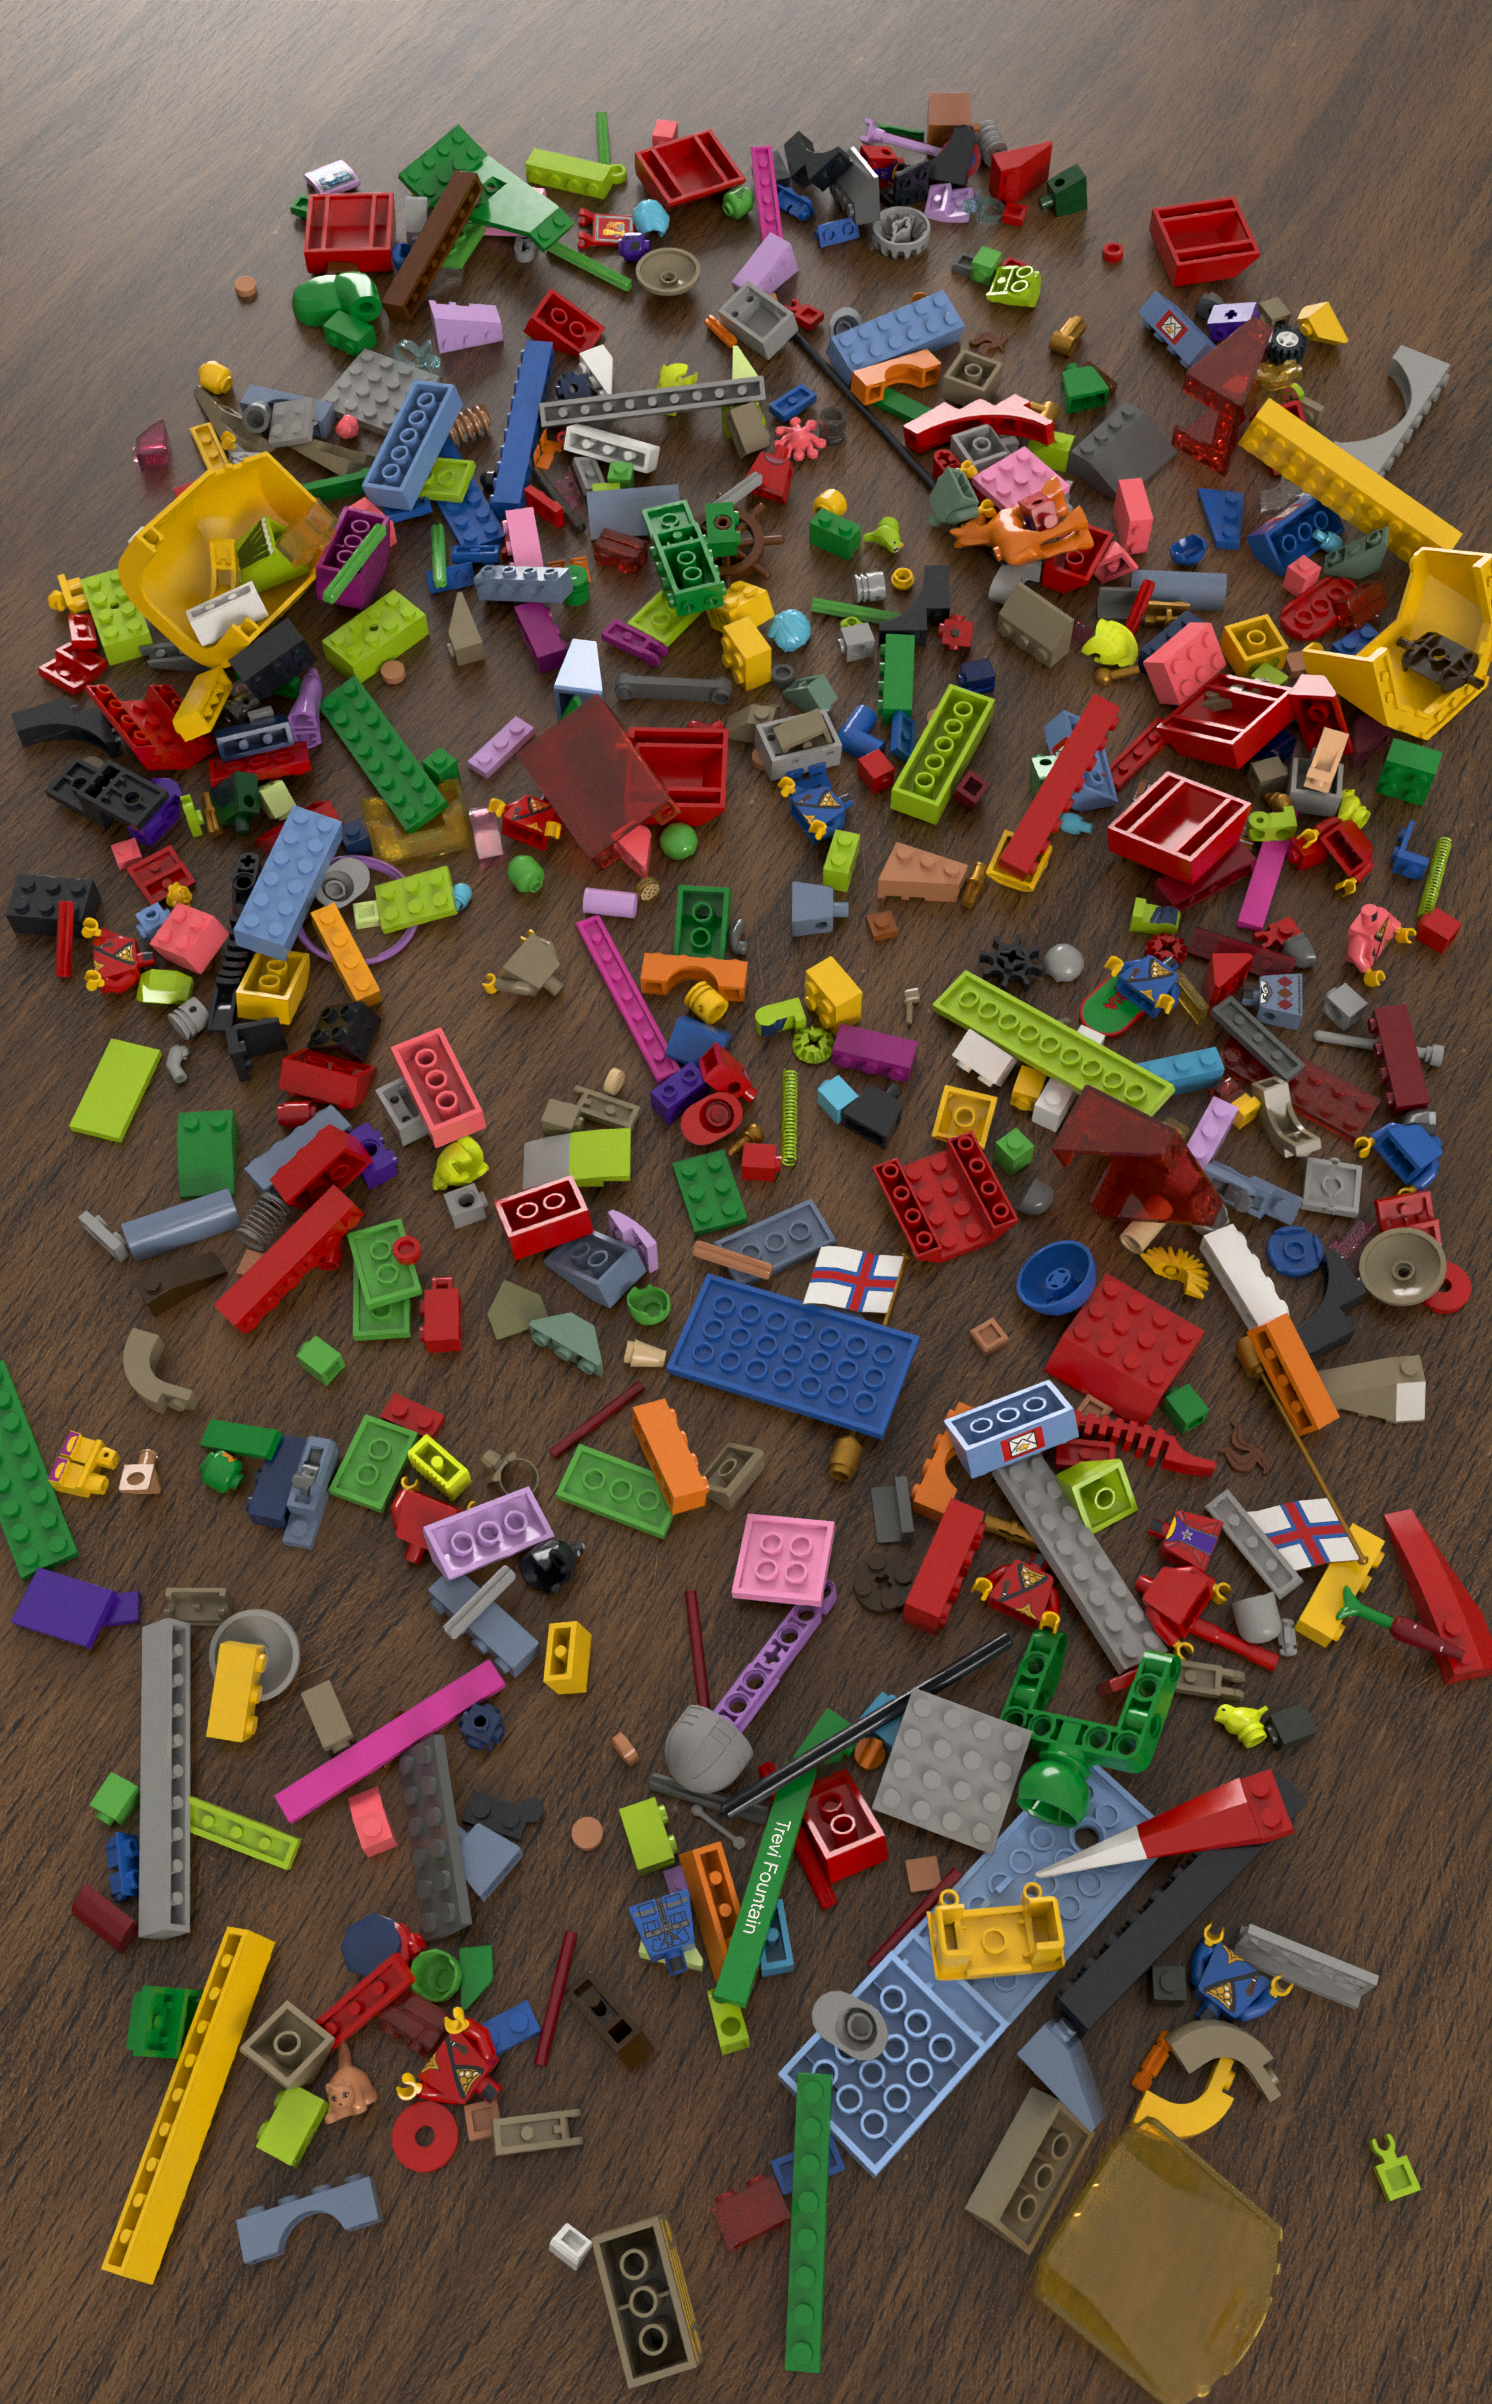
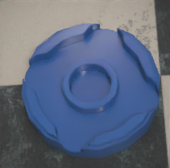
(1294, 1252)

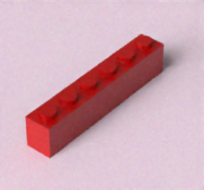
(289, 1260)

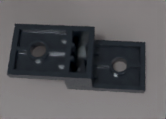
(107, 793)

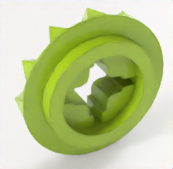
(812, 1054)

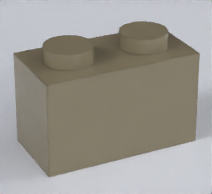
(747, 429)
(803, 732)

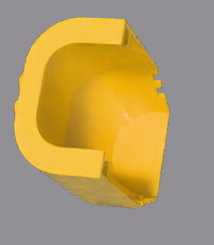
(170, 558)

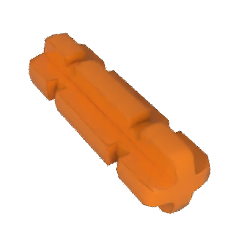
(721, 331)
(1152, 2064)

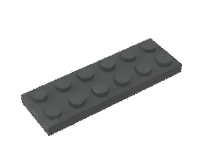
(435, 1839)

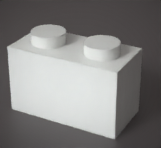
(984, 1058)

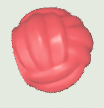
(347, 427)

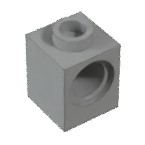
(856, 642)
(1344, 1006)
(461, 1215)

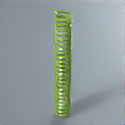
(1432, 870)
(790, 1080)

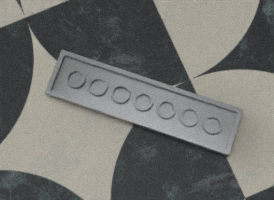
(1079, 1562)

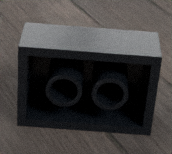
(273, 660)
(36, 899)

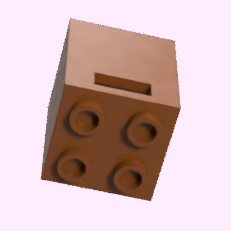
(945, 113)

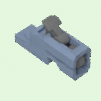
(1253, 1194)
(309, 1492)

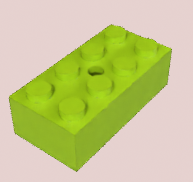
(115, 617)
(375, 636)

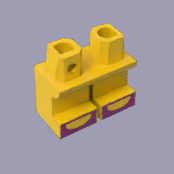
(80, 1466)

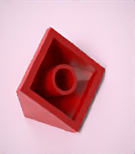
(1225, 976)

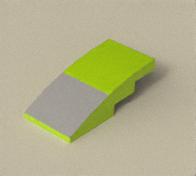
(585, 1155)

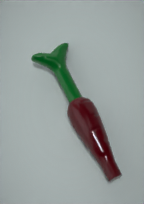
(1400, 1627)

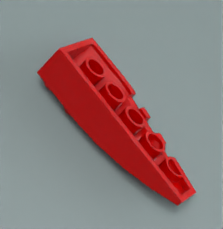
(1441, 1599)

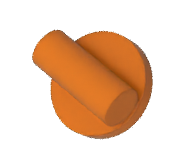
(869, 1753)

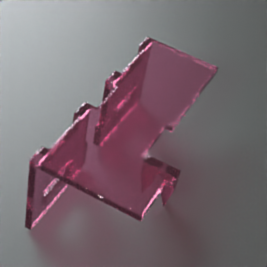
(565, 484)
(1080, 631)
(1353, 1239)

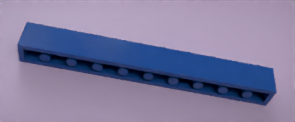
(523, 428)

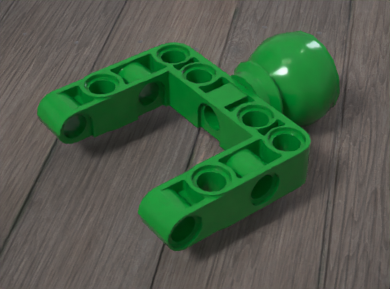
(1057, 1785)

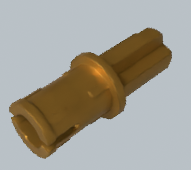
(209, 815)
(974, 884)

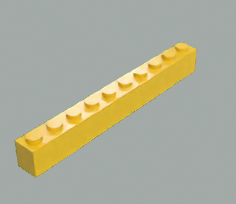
(188, 2106)

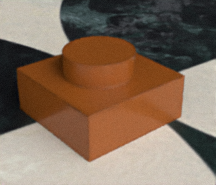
(881, 926)

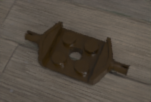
(1449, 671)

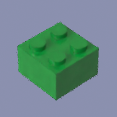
(1408, 772)

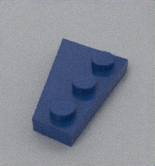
(1223, 515)

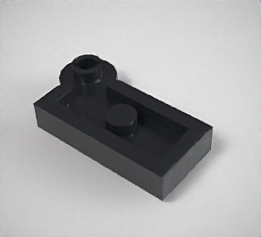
(502, 1816)

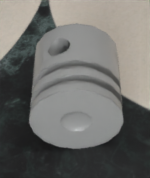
(869, 587)
(189, 1018)

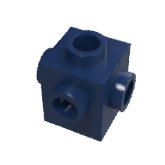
(578, 382)
(486, 1736)

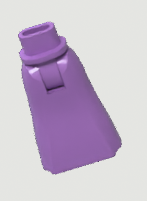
(306, 710)

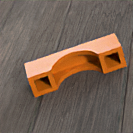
(915, 369)
(664, 972)
(936, 1490)

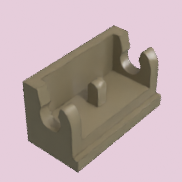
(199, 1605)

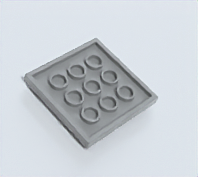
(374, 390)
(952, 1770)

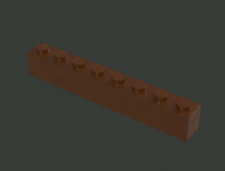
(432, 246)

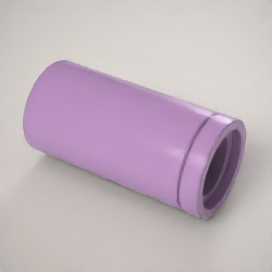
(610, 902)

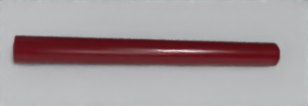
(596, 1420)
(697, 1649)
(915, 1918)
(555, 1999)

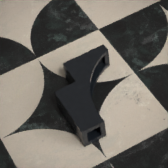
(812, 167)
(929, 608)
(64, 722)
(1341, 1292)

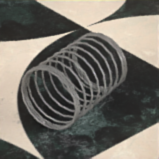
(254, 1236)

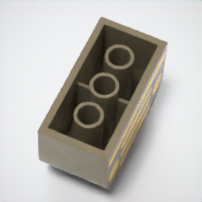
(648, 2300)

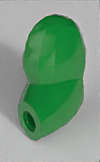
(325, 295)

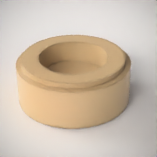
(614, 1081)

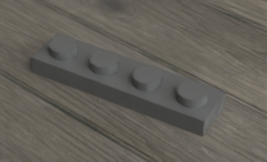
(1257, 1039)

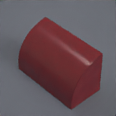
(104, 1919)

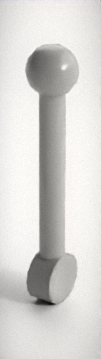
(738, 1842)

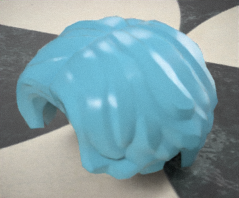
(650, 216)
(789, 630)

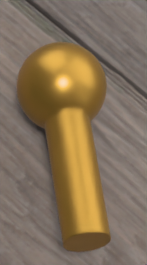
(1104, 676)

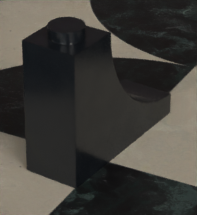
(955, 160)

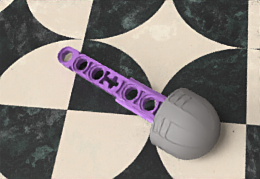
(708, 1746)

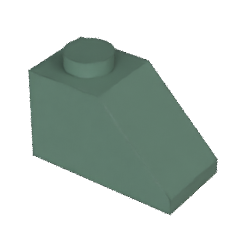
(811, 693)

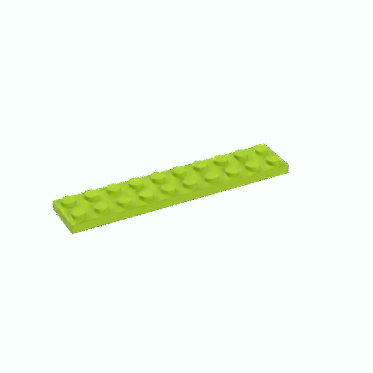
(1049, 1044)

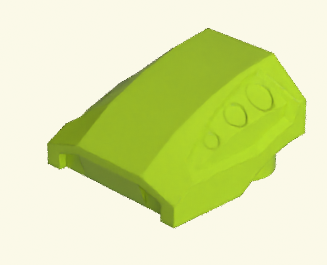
(1015, 286)

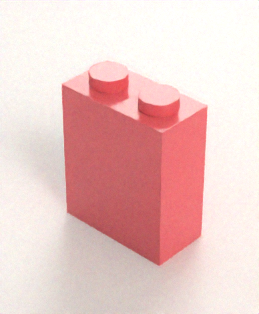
(1132, 516)

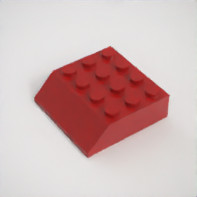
(687, 169)
(350, 229)
(1203, 240)
(1230, 734)
(690, 766)
(1178, 827)
(1124, 1350)

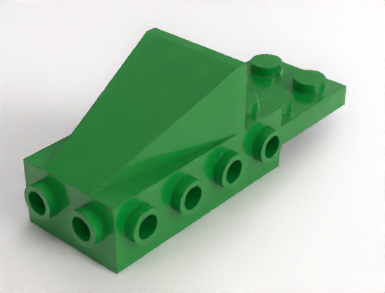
(683, 559)

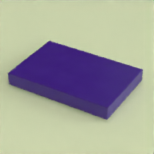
(64, 1608)

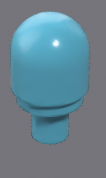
(1327, 540)
(1074, 824)
(462, 895)

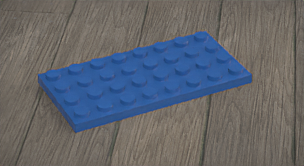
(794, 1355)

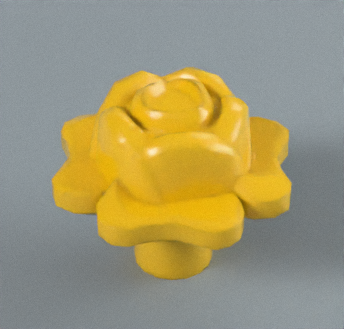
(178, 894)

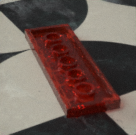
(1313, 1093)

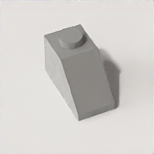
(416, 217)

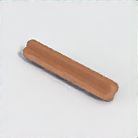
(732, 1260)

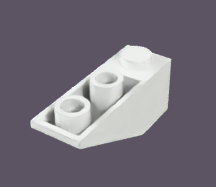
(599, 369)

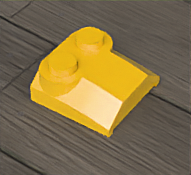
(1005, 879)
(964, 1112)

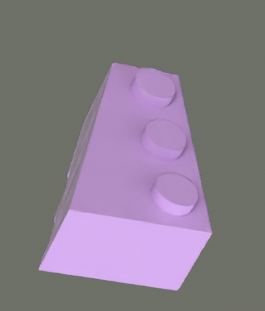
(768, 266)
(464, 326)

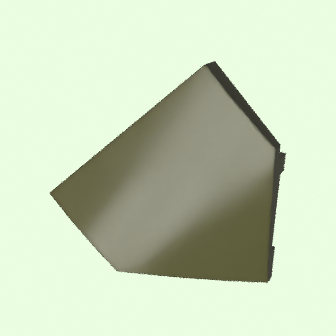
(514, 1310)

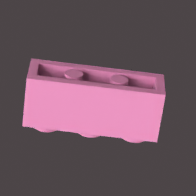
(523, 537)

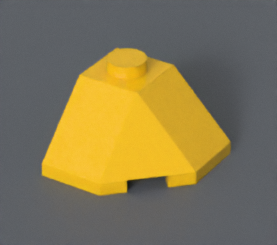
(1321, 324)

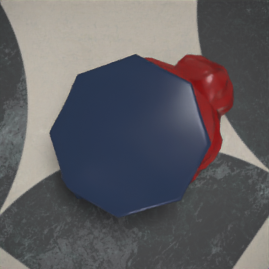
(375, 1940)

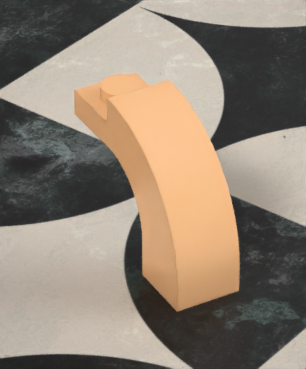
(1326, 760)

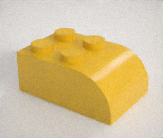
(273, 987)

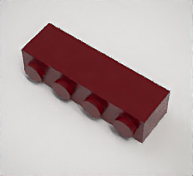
(1230, 868)
(1398, 1059)

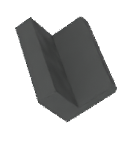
(1116, 604)
(893, 1512)

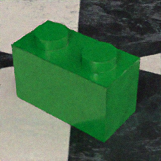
(349, 333)
(835, 534)

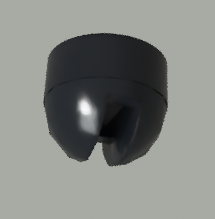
(487, 478)

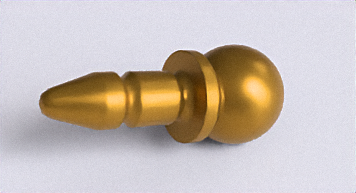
(1277, 800)
(751, 1134)

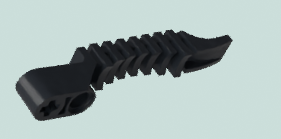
(237, 958)

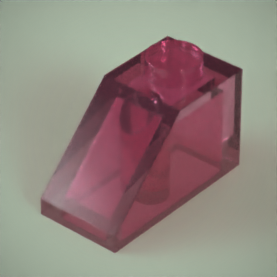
(152, 448)
(1367, 739)

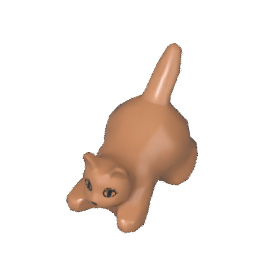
(348, 2089)

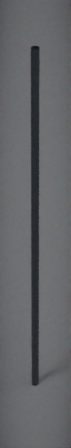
(876, 423)

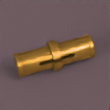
(1009, 1529)

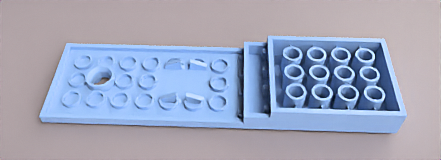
(948, 2026)

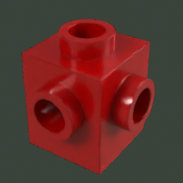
(964, 627)

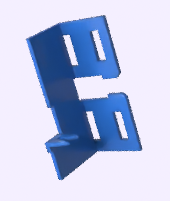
(813, 781)

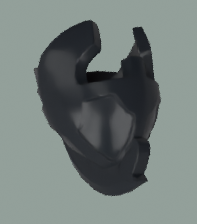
(550, 1565)

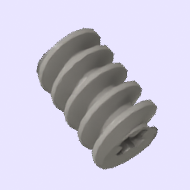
(990, 141)

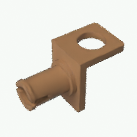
(141, 1476)

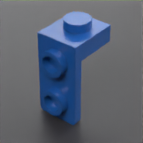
(1406, 862)

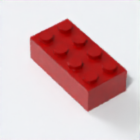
(943, 1567)

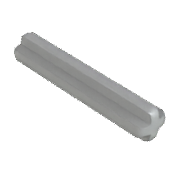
(741, 489)
(479, 1602)

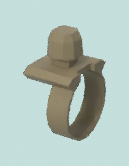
(492, 1460)

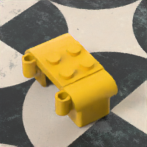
(996, 1939)

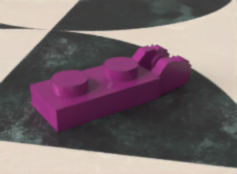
(634, 642)

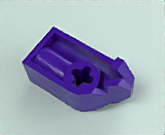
(164, 817)

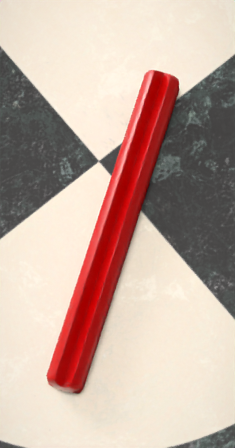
(807, 1857)

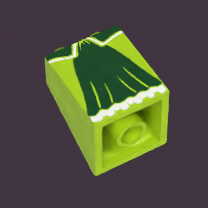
(262, 560)

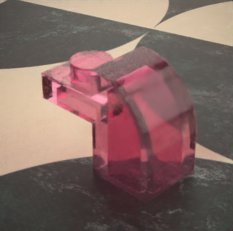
(485, 832)

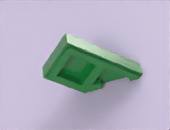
(477, 1973)

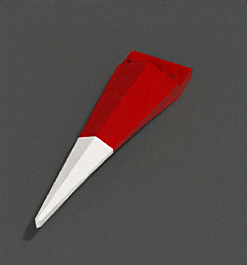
(1228, 1816)

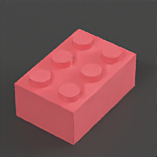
(1185, 663)

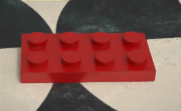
(266, 765)

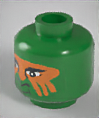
(221, 1471)

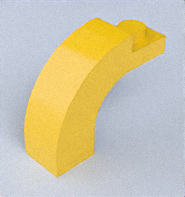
(223, 566)
(1194, 2117)

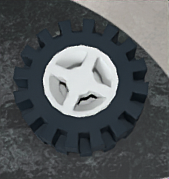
(1286, 345)

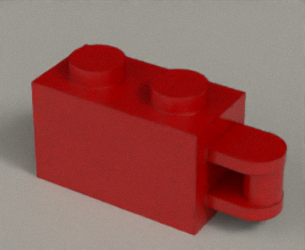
(442, 1317)

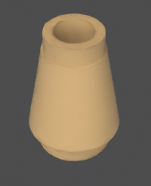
(643, 1355)

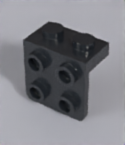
(346, 1027)

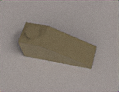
(463, 635)

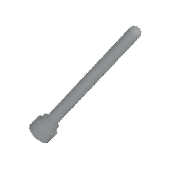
(1431, 1054)

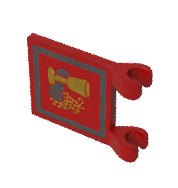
(606, 229)

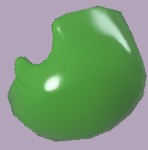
(678, 841)
(648, 1305)
(436, 1975)

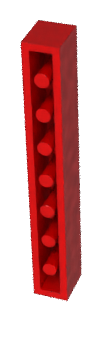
(1058, 787)

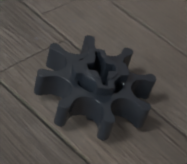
(1011, 963)

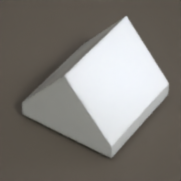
(570, 2246)

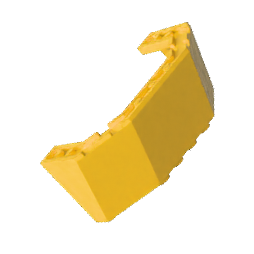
(1443, 595)

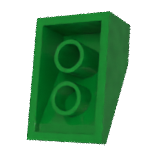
(702, 921)
(207, 1152)

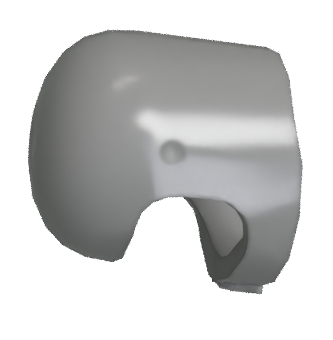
(1257, 1618)

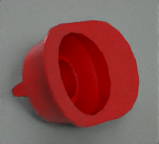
(711, 1118)

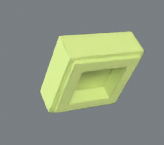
(366, 914)

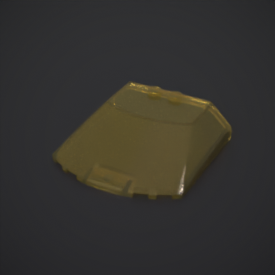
(1162, 2265)

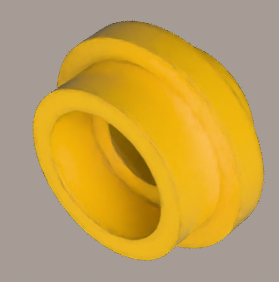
(902, 579)

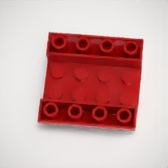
(149, 727)
(947, 1200)

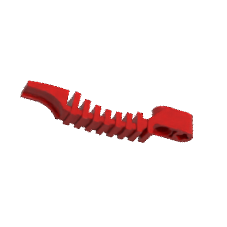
(1175, 1457)

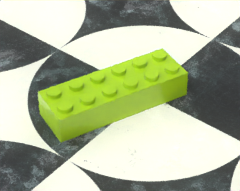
(942, 754)

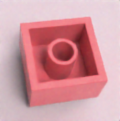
(189, 938)

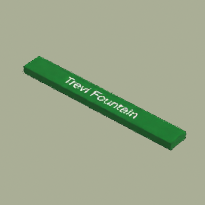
(763, 1892)

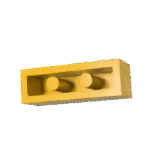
(236, 1691)

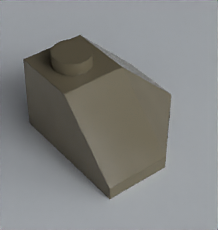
(743, 723)

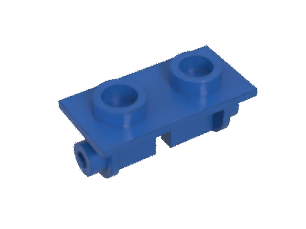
(800, 205)
(836, 232)
(457, 577)
(124, 1854)

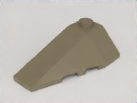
(1379, 1388)

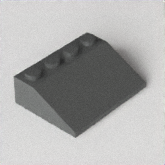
(1121, 449)

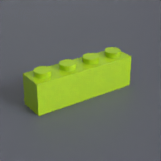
(569, 173)

